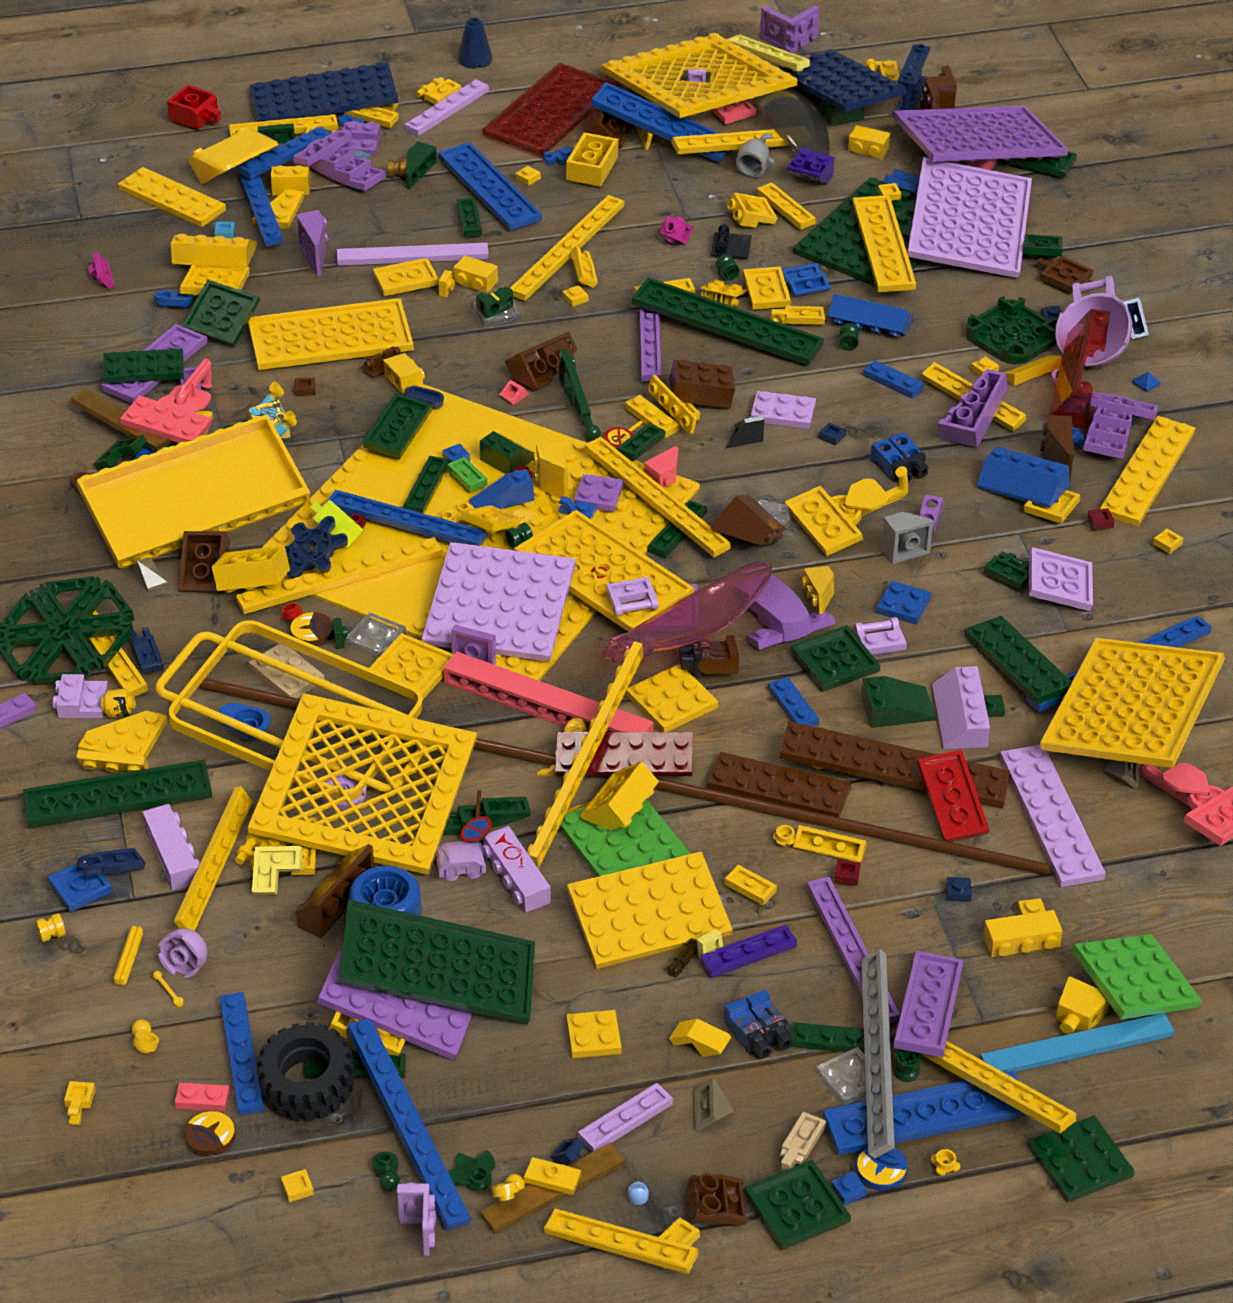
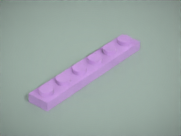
(446, 107)

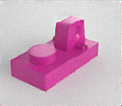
(101, 270)

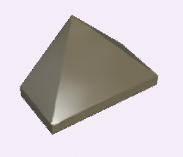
(149, 574)
(1124, 771)
(710, 1104)

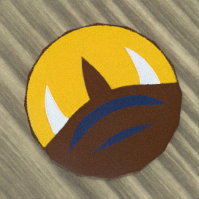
(312, 628)
(209, 1133)

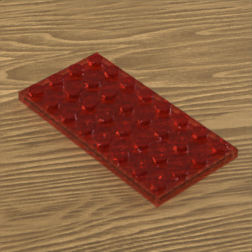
(547, 110)

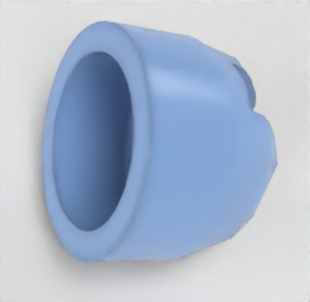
(638, 1193)

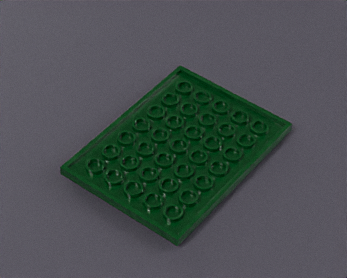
(838, 239)

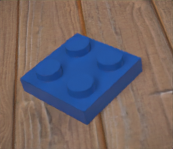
(904, 602)
(77, 889)

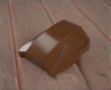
(715, 1200)

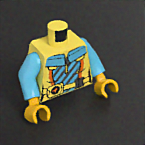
(275, 411)

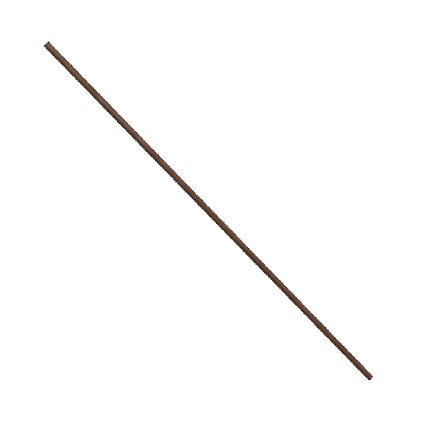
(706, 794)

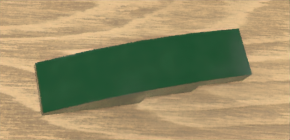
(499, 810)

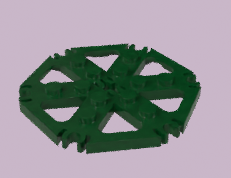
(77, 618)

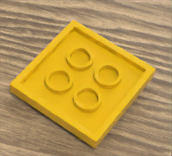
(198, 276)
(413, 663)
(672, 698)

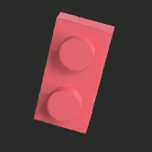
(202, 1097)

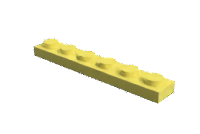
(771, 53)

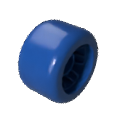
(388, 888)

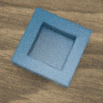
(225, 229)

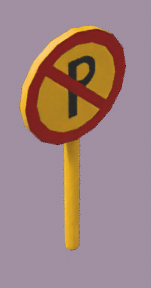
(617, 435)

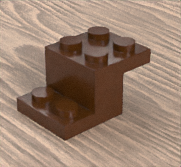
(939, 91)

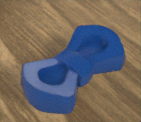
(345, 118)

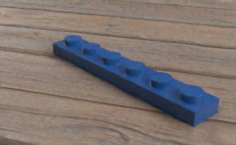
(280, 154)
(241, 1054)

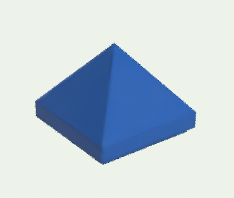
(1146, 381)

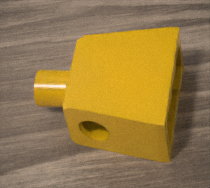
(1080, 1006)

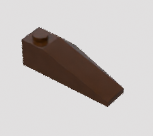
(540, 363)

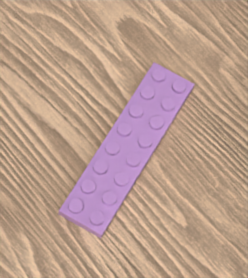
(1052, 816)

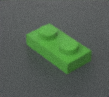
(467, 474)

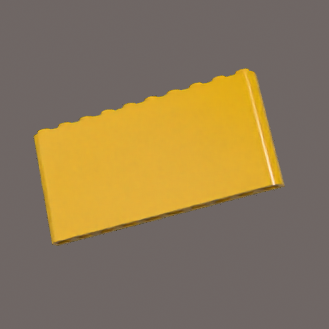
(193, 486)

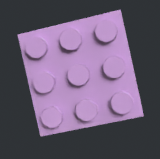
(1060, 579)

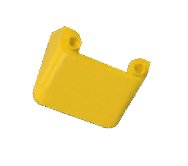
(229, 153)

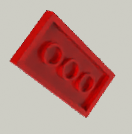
(953, 796)

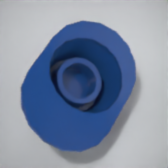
(249, 715)

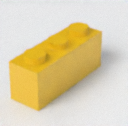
(1022, 933)

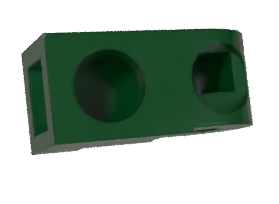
(494, 302)

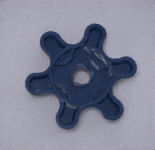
(324, 547)

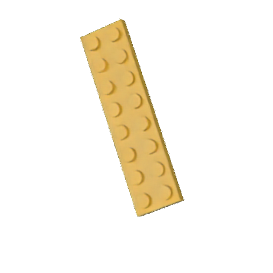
(884, 244)
(1148, 470)

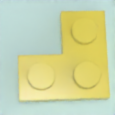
(271, 861)

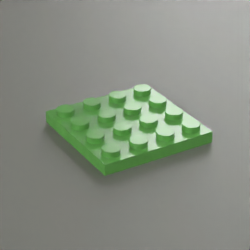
(1136, 976)

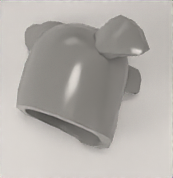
(753, 155)

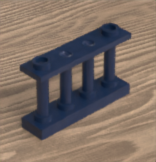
(912, 77)

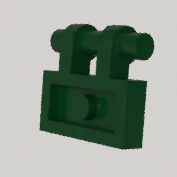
(1008, 570)

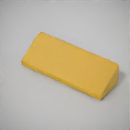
(1033, 369)
(829, 844)

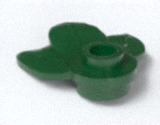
(471, 1169)

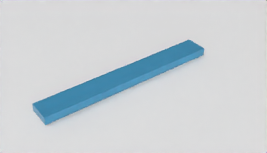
(1080, 1044)

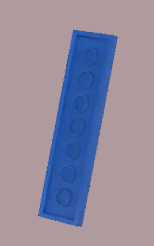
(650, 116)
(490, 186)
(921, 1115)

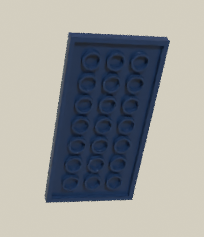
(844, 81)
(324, 93)

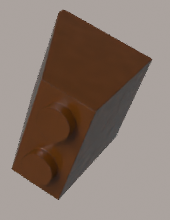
(748, 521)

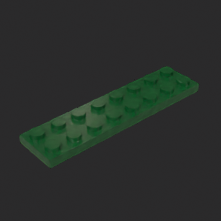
(117, 793)

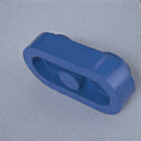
(173, 298)

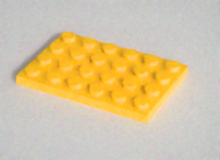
(648, 909)

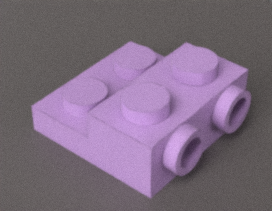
(79, 697)

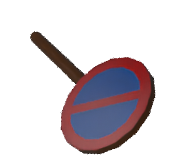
(478, 827)

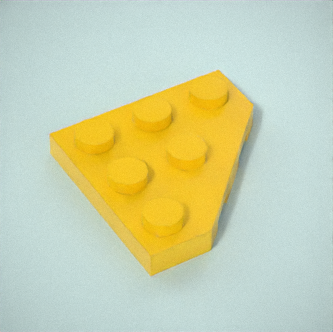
(127, 736)

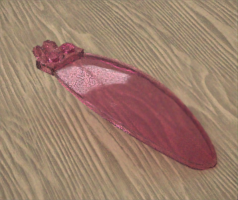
(695, 615)

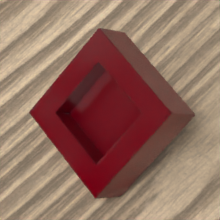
(1101, 519)
(847, 872)

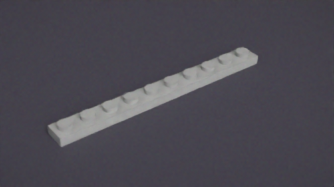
(877, 1054)

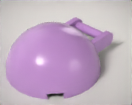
(1119, 324)

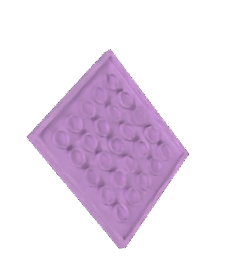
(501, 594)

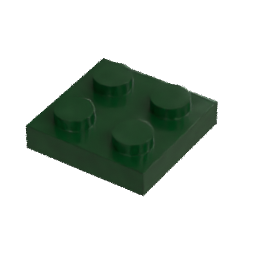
(1043, 245)

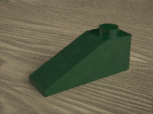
(420, 160)

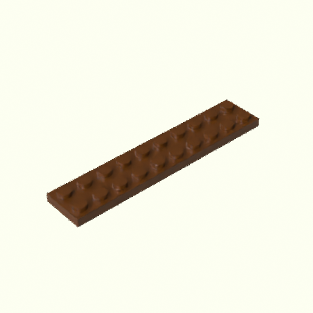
(879, 760)

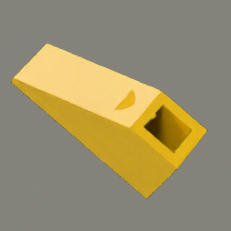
(818, 586)

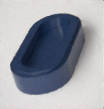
(426, 395)

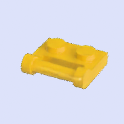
(886, 68)

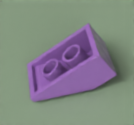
(313, 238)

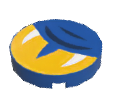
(882, 1171)

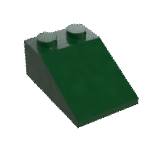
(895, 702)

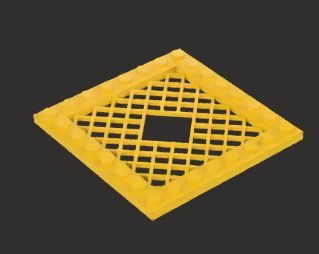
(768, 76)
(412, 856)

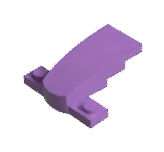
(339, 162)
(1112, 423)
(784, 615)

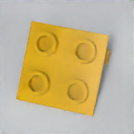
(727, 292)

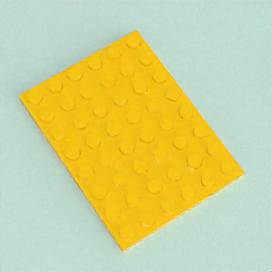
(1133, 702)

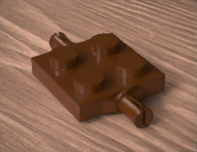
(1064, 273)

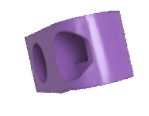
(932, 513)

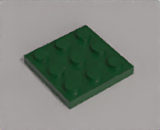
(221, 312)
(835, 658)
(1081, 1159)
(797, 1204)

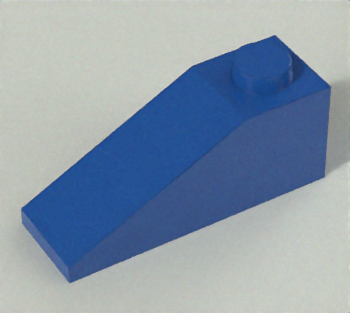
(507, 491)

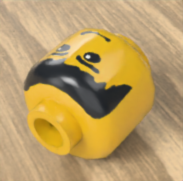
(117, 703)

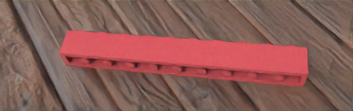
(532, 695)

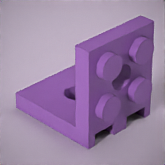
(790, 33)

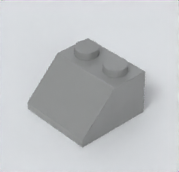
(906, 536)

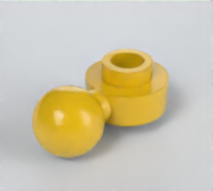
(143, 1038)
(507, 1189)

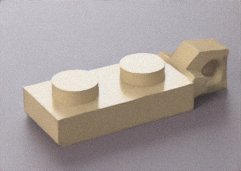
(801, 1140)

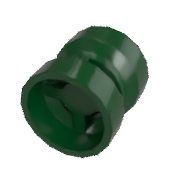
(727, 267)
(849, 337)
(518, 535)
(907, 1065)

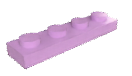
(625, 1117)

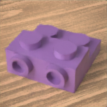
(364, 136)

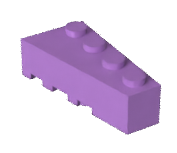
(975, 411)

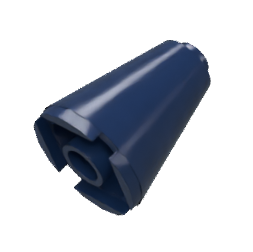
(474, 45)

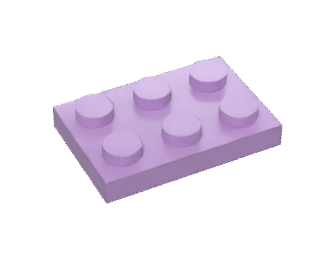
(784, 409)

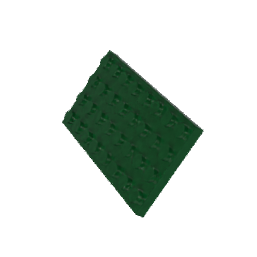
(437, 962)

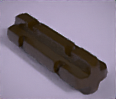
(682, 958)

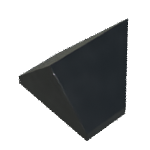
(747, 432)

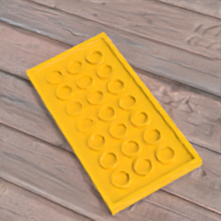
(329, 334)
(595, 547)

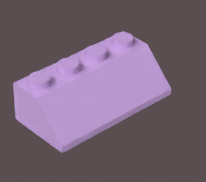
(961, 709)

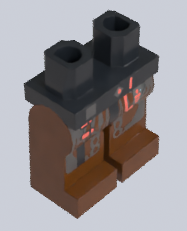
(711, 657)

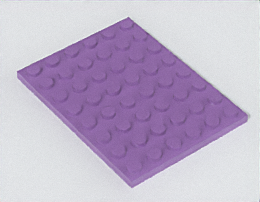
(980, 133)

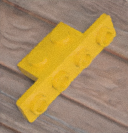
(683, 413)

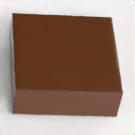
(304, 386)

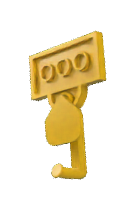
(833, 519)

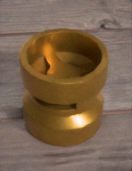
(392, 168)

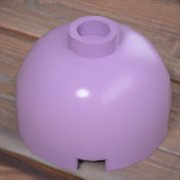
(183, 952)

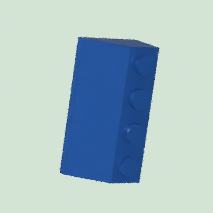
(870, 314)
(1024, 477)

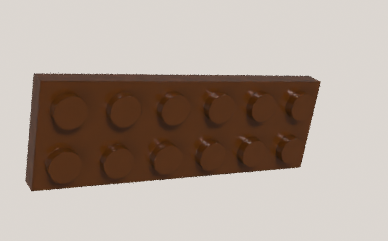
(778, 784)

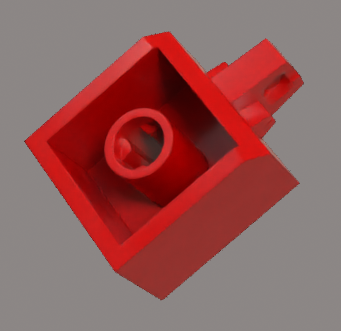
(193, 107)

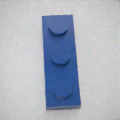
(893, 379)
(792, 702)

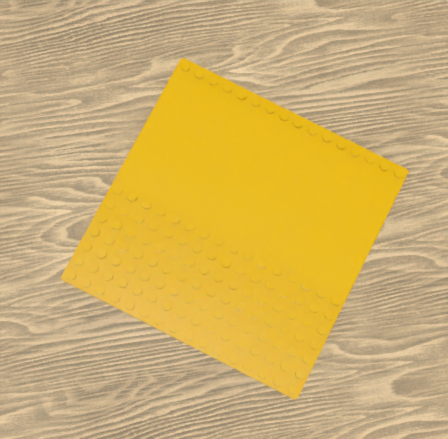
(408, 592)

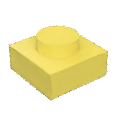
(709, 942)

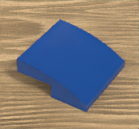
(903, 180)
(805, 280)

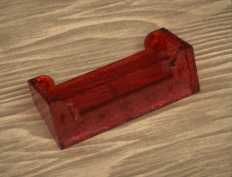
(1071, 394)

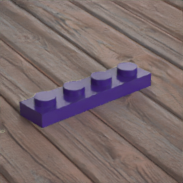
(748, 951)

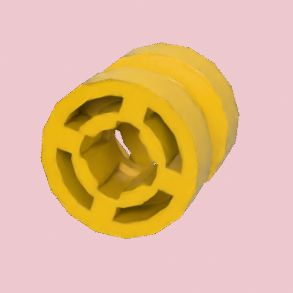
(53, 927)

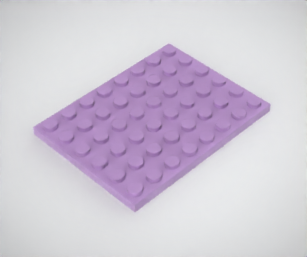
(970, 218)

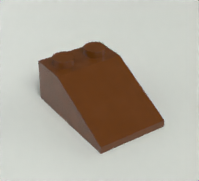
(1058, 440)
(198, 556)

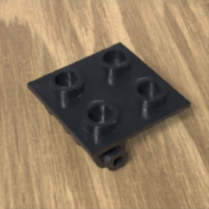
(732, 244)

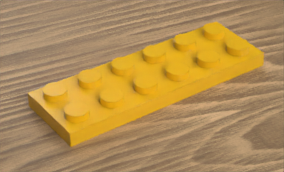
(172, 197)

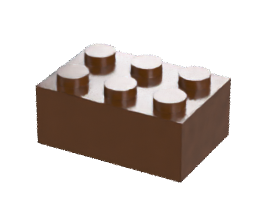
(702, 383)

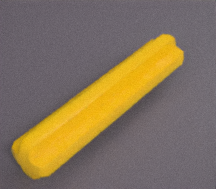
(128, 955)

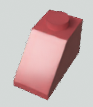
(663, 467)

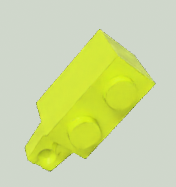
(343, 522)

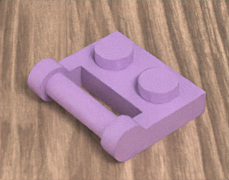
(631, 591)
(881, 641)

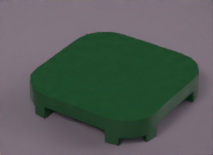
(1012, 331)

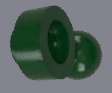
(386, 1165)

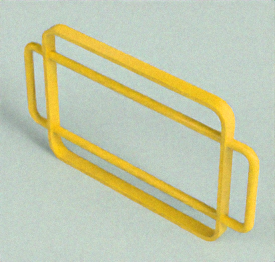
(300, 646)

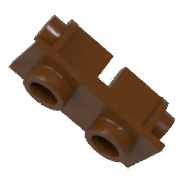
(375, 365)

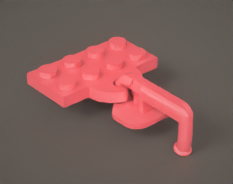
(174, 414)
(1209, 804)

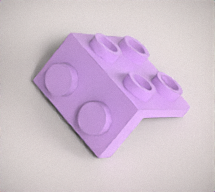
(418, 1207)

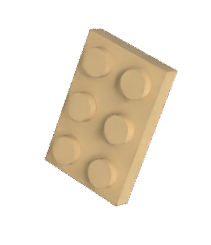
(281, 681)

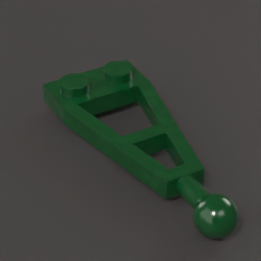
(572, 387)

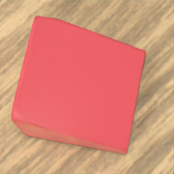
(513, 392)

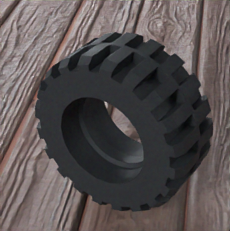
(306, 1098)

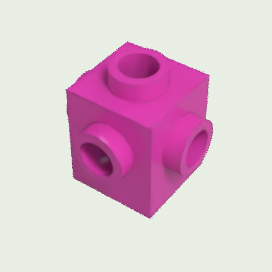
(676, 230)

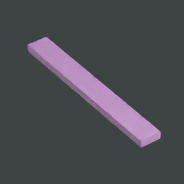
(402, 254)

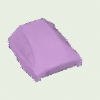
(460, 858)

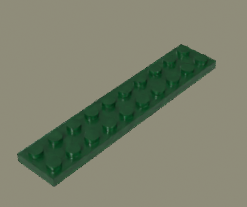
(728, 321)

